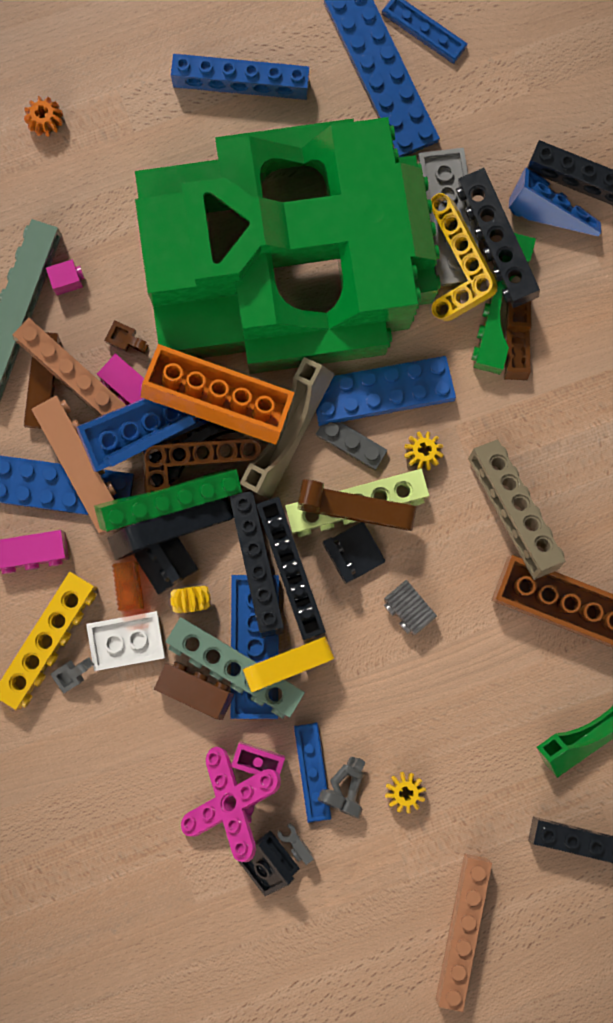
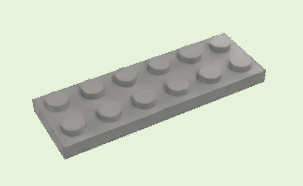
(443, 171)

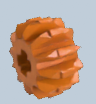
(35, 116)

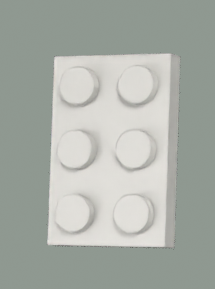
(125, 641)

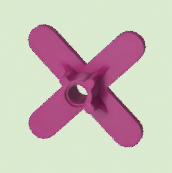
(231, 804)

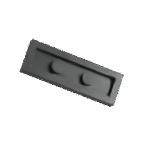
(352, 443)

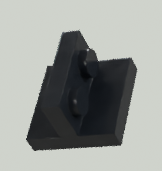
(166, 564)
(271, 865)

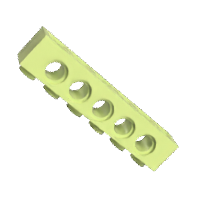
(413, 481)

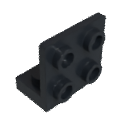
(353, 552)

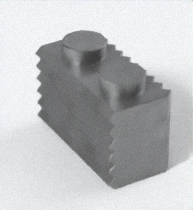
(409, 608)

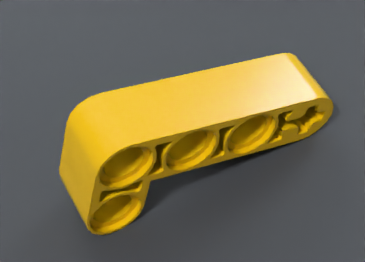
(288, 664)

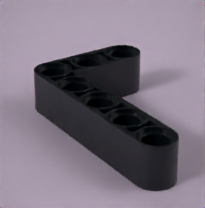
(169, 526)

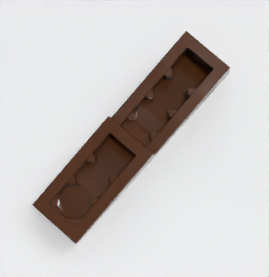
(518, 340)
(40, 388)

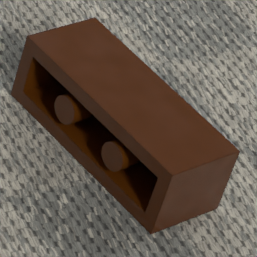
(194, 690)

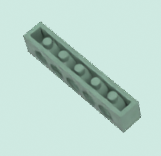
(178, 644)

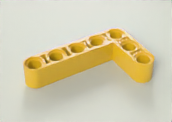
(465, 259)

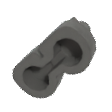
(335, 798)

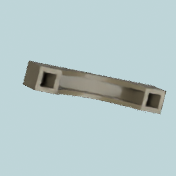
(309, 388)

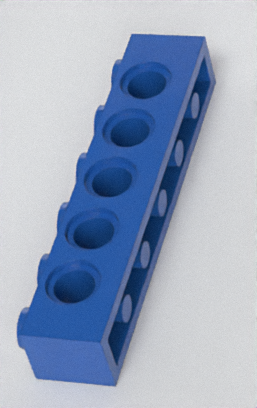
(240, 76)

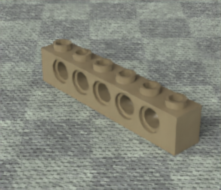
(514, 520)

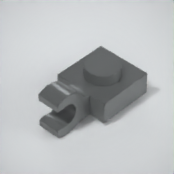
(70, 675)
(299, 850)

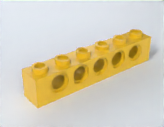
(72, 584)

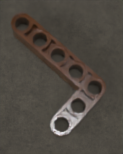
(190, 458)
(354, 507)

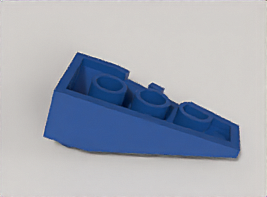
(540, 204)

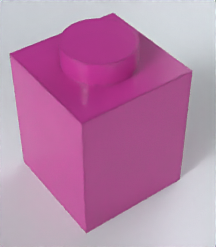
(65, 277)

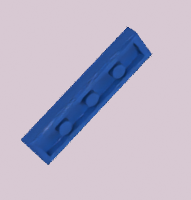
(425, 29)
(148, 440)
(311, 771)

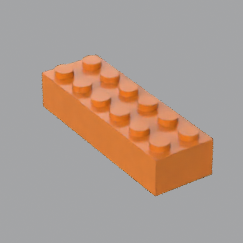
(216, 394)

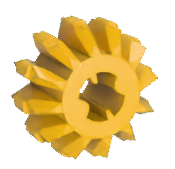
(427, 443)
(190, 599)
(411, 785)

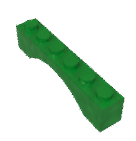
(492, 348)
(167, 500)
(569, 748)

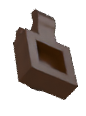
(122, 337)

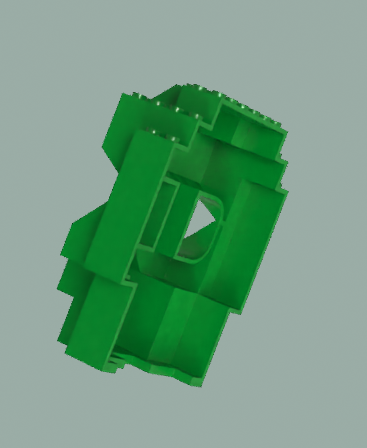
(368, 222)

